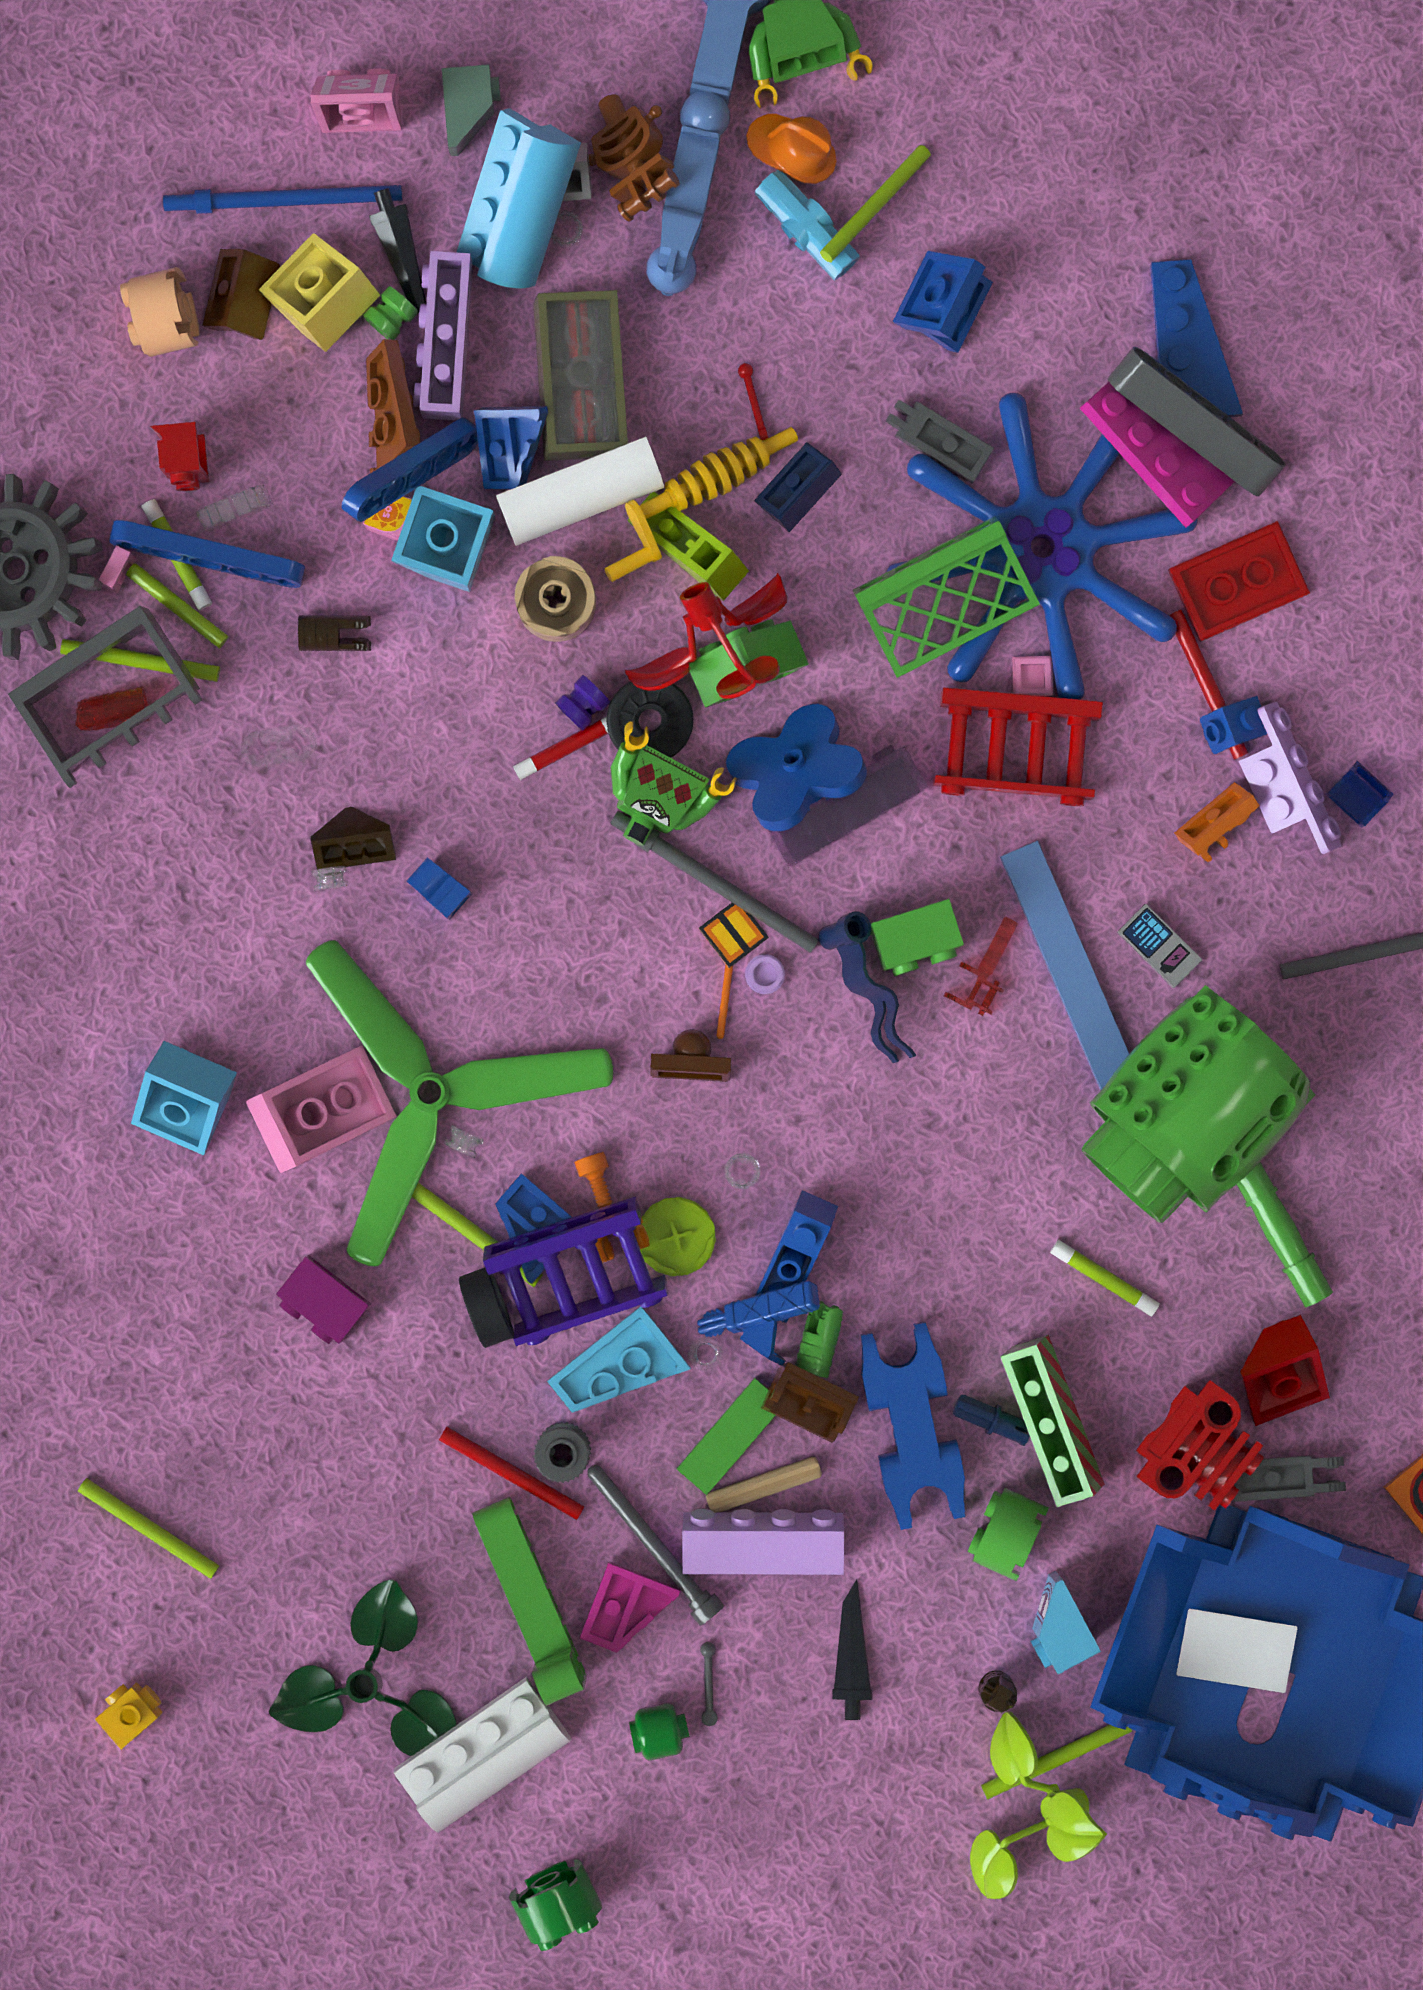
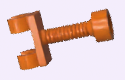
(593, 1169)

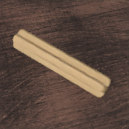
(764, 1485)

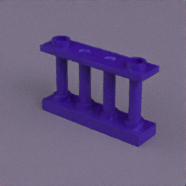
(582, 1233)

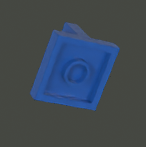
(944, 299)

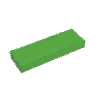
(727, 1438)

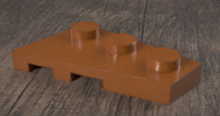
(389, 396)

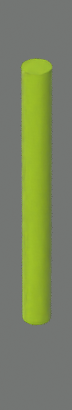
(875, 203)
(146, 661)
(457, 1221)
(148, 1528)
(1061, 1756)

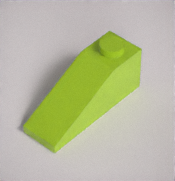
(696, 550)

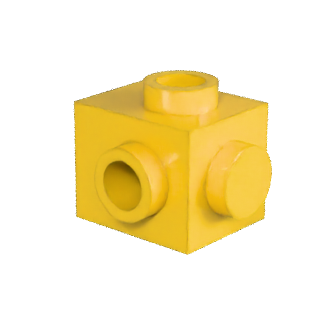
(129, 1713)

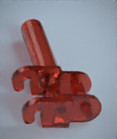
(987, 968)

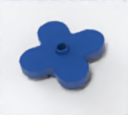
(796, 767)

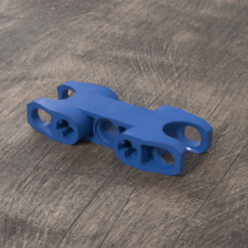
(918, 1455)

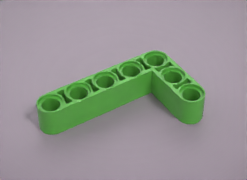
(534, 1607)

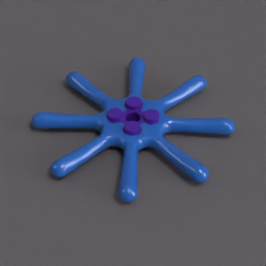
(1072, 542)

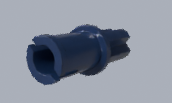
(991, 1419)

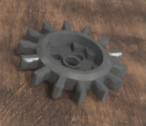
(33, 533)

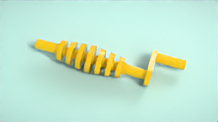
(704, 480)

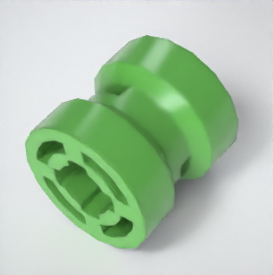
(388, 316)

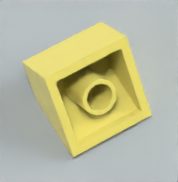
(320, 292)

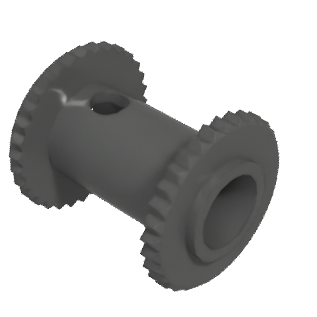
(562, 1469)

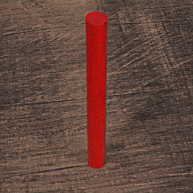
(1202, 671)
(511, 1473)

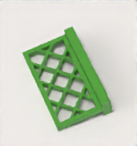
(931, 565)

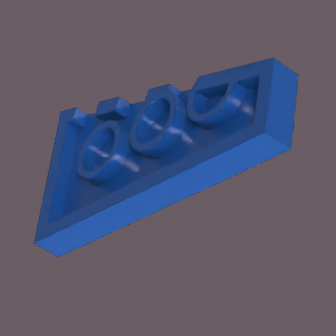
(1187, 335)

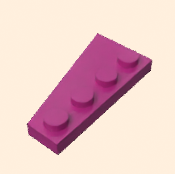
(1166, 464)

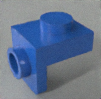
(1233, 725)

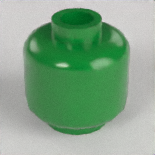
(658, 1731)

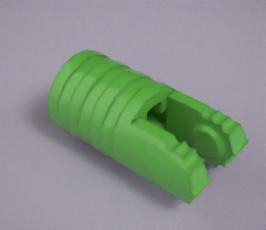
(820, 1340)

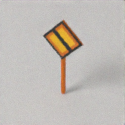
(733, 936)

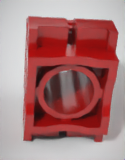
(1199, 1448)

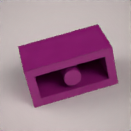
(322, 1300)

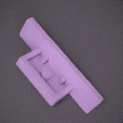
(1284, 783)

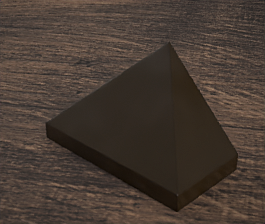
(352, 840)

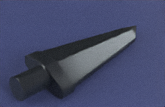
(396, 238)
(852, 1671)

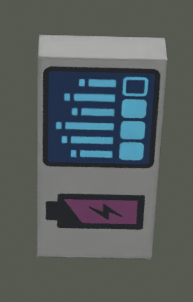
(1159, 945)

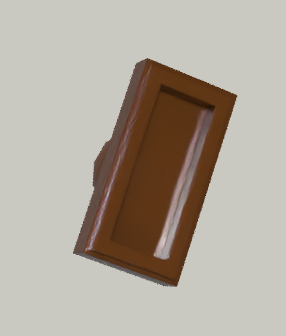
(691, 1060)

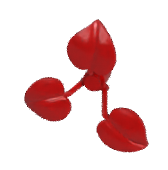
(705, 612)

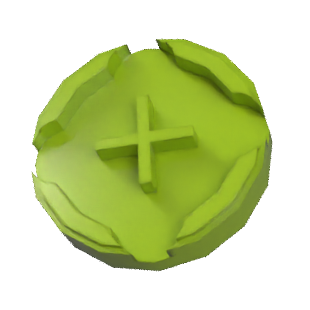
(678, 1236)

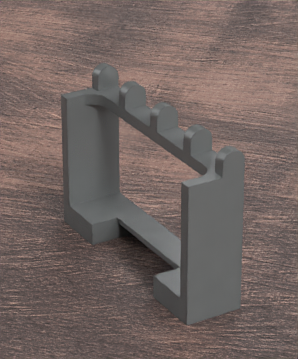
(47, 680)

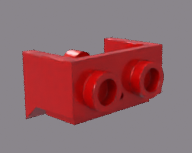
(182, 455)

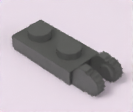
(1287, 1479)

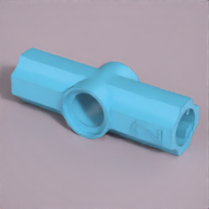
(804, 221)

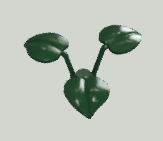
(387, 1621)

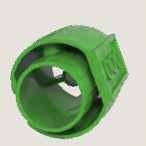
(1194, 1107)

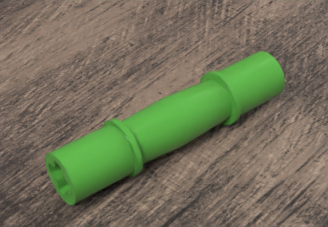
(1284, 1237)

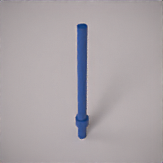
(205, 201)

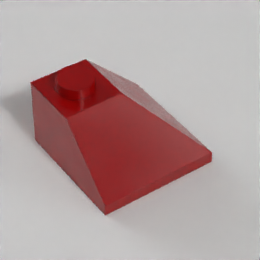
(1283, 1371)

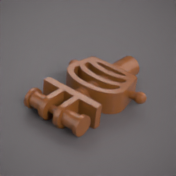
(630, 152)

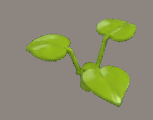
(1066, 1813)

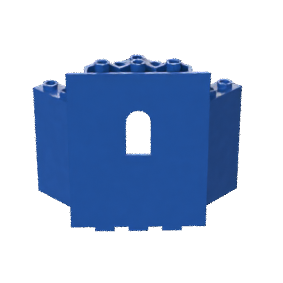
(1356, 1692)

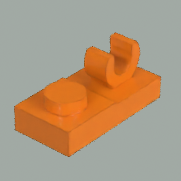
(1215, 819)

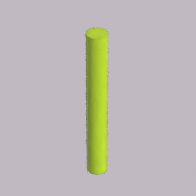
(177, 605)

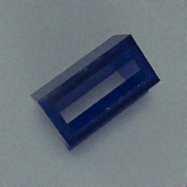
(1359, 794)

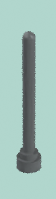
(701, 1602)

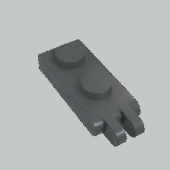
(940, 440)

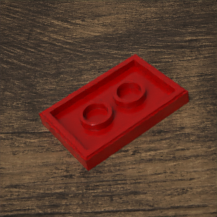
(1239, 581)

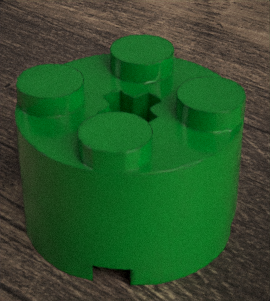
(556, 1904)

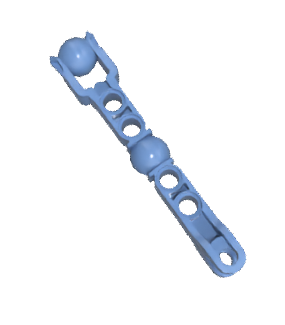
(703, 121)

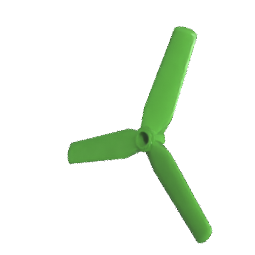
(405, 1059)

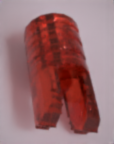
(110, 709)

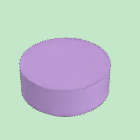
(764, 974)

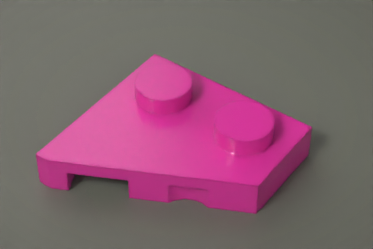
(624, 1606)

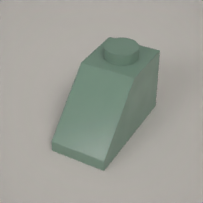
(468, 103)

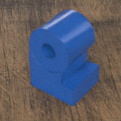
(439, 888)

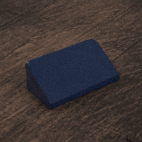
(798, 486)

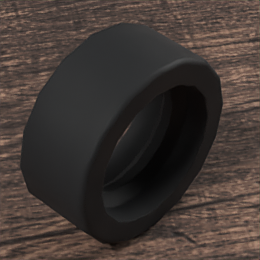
(486, 1307)

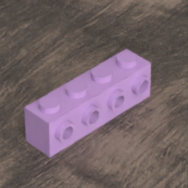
(446, 335)
(763, 1542)

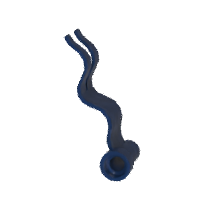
(848, 937)

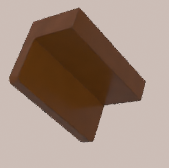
(235, 294)

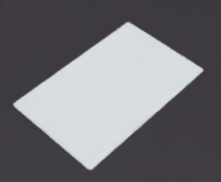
(1236, 1650)

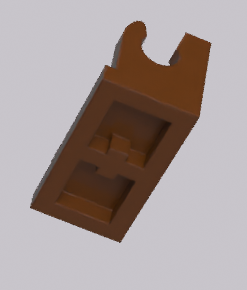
(809, 1402)

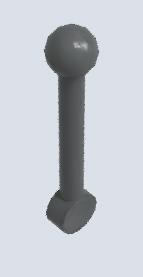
(709, 1716)

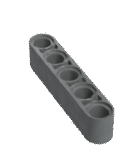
(1196, 421)

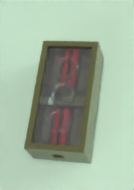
(580, 373)

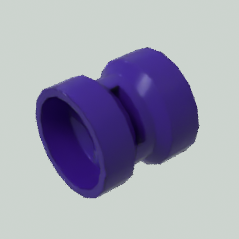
(582, 702)

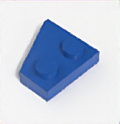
(508, 443)
(527, 1209)

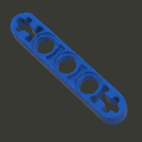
(410, 470)
(207, 554)

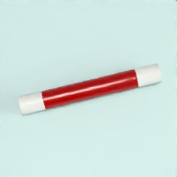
(561, 749)

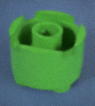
(1008, 1534)

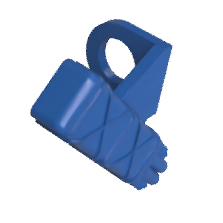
(760, 1315)

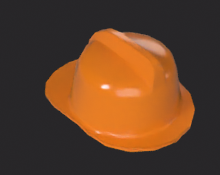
(793, 146)

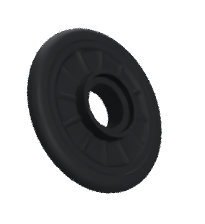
(673, 707)

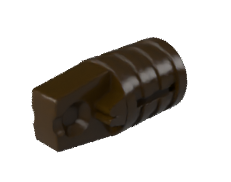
(997, 1691)

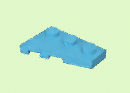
(620, 1361)

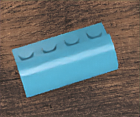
(517, 200)

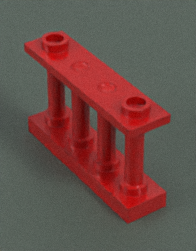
(1000, 709)

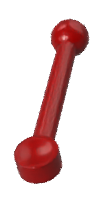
(746, 371)

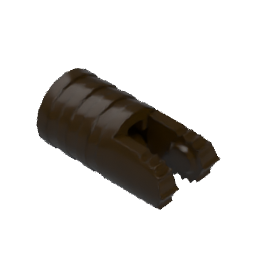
(323, 632)

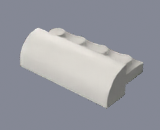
(580, 491)
(481, 1755)

